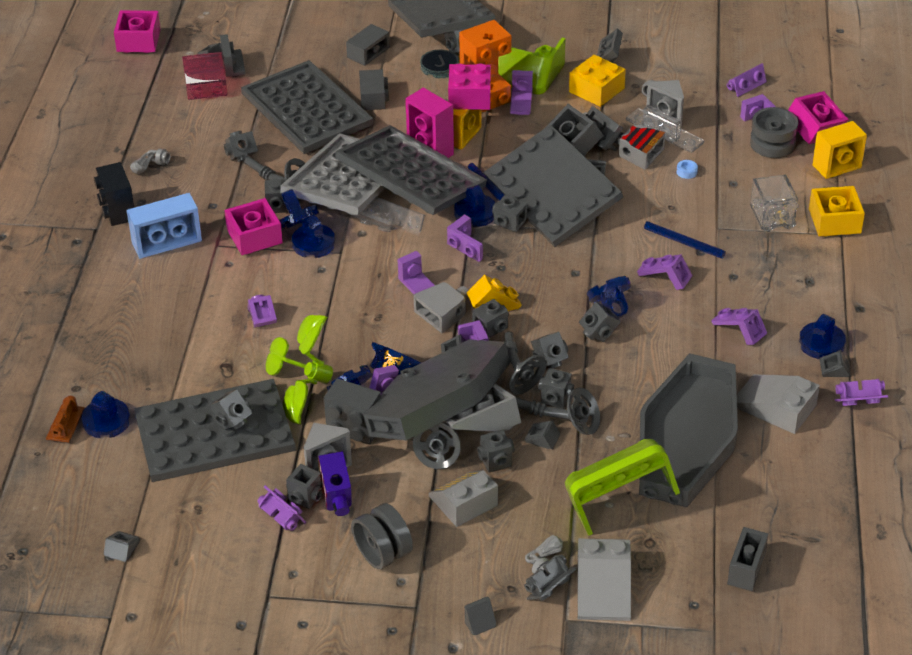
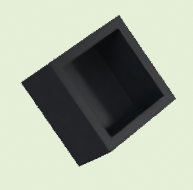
(114, 193)

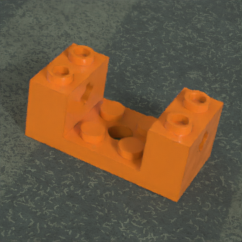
(483, 46)

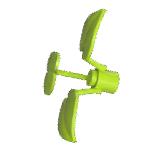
(315, 371)

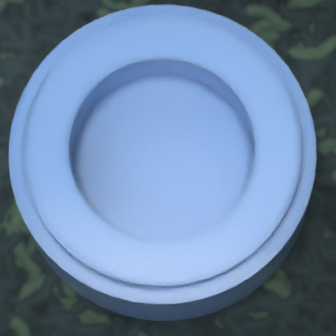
(687, 169)

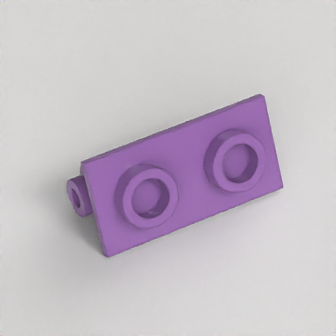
(748, 80)
(870, 391)
(274, 502)

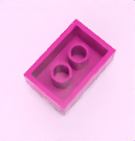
(430, 121)

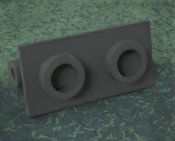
(542, 585)

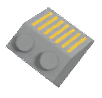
(466, 496)

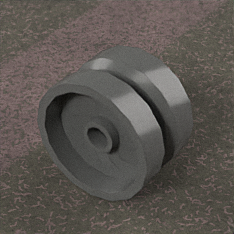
(773, 132)
(382, 536)

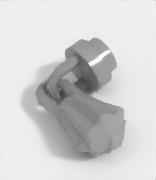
(162, 157)
(548, 547)

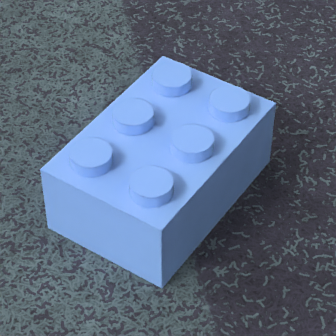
(164, 225)

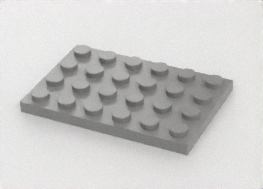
(333, 183)

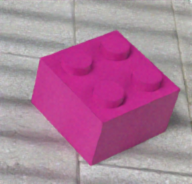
(137, 31)
(469, 86)
(816, 113)
(253, 226)

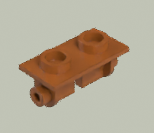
(65, 420)

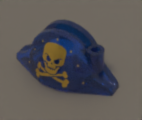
(388, 357)

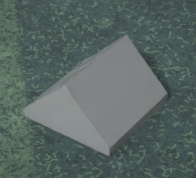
(666, 97)
(326, 440)

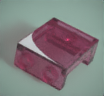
(204, 76)

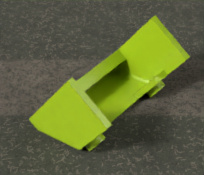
(544, 63)
(615, 472)

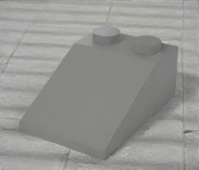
(779, 399)
(493, 413)
(604, 579)

